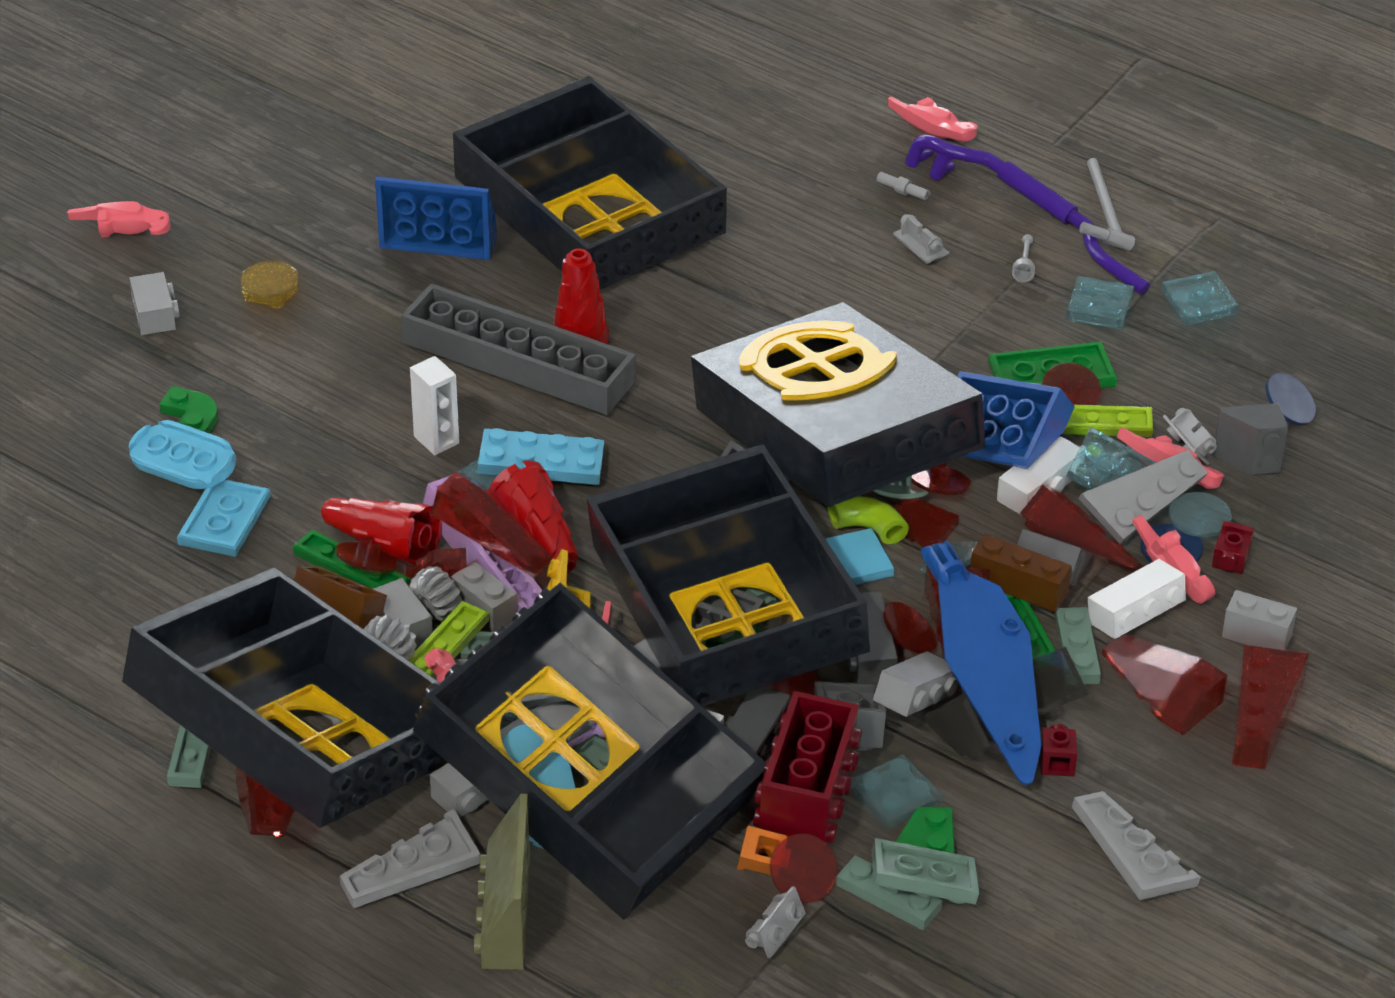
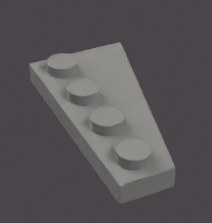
(1142, 493)
(1132, 849)
(423, 858)

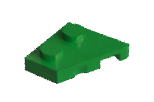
(930, 829)

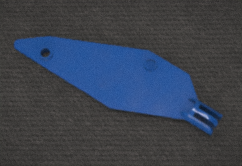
(989, 657)

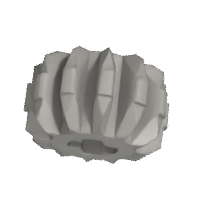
(436, 592)
(393, 635)

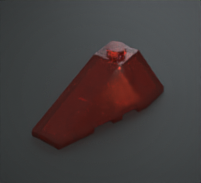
(488, 521)
(1173, 683)

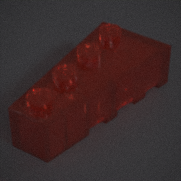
(1265, 696)

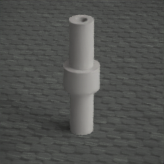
(903, 186)

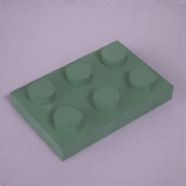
(924, 871)

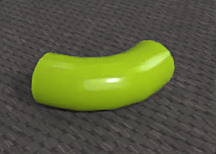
(872, 514)

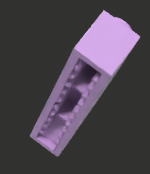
(514, 578)

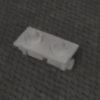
(919, 240)
(1183, 428)
(778, 922)

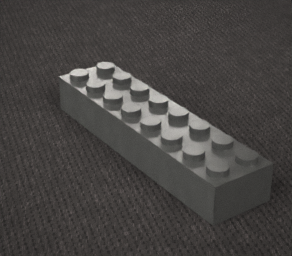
(519, 348)

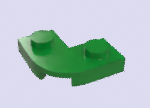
(193, 408)

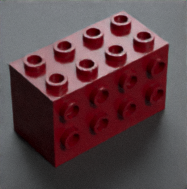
(809, 768)

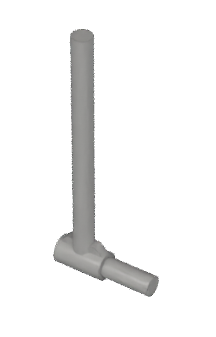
(1113, 234)

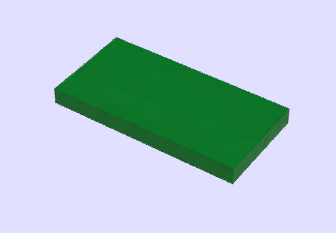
(1034, 363)

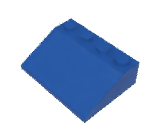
(435, 218)
(1018, 419)

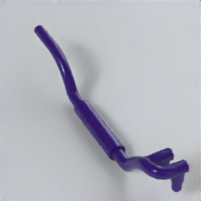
(1025, 184)

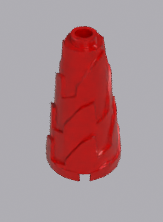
(579, 298)
(532, 500)
(401, 528)

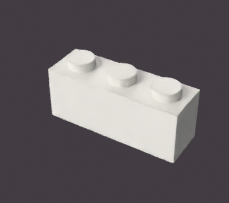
(434, 405)
(1050, 469)
(1136, 598)

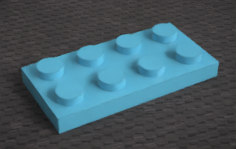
(561, 456)

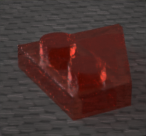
(926, 521)
(447, 559)

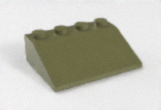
(504, 892)

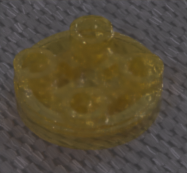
(269, 283)

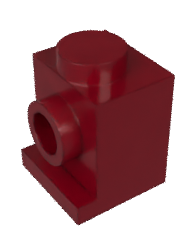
(1233, 547)
(1058, 742)

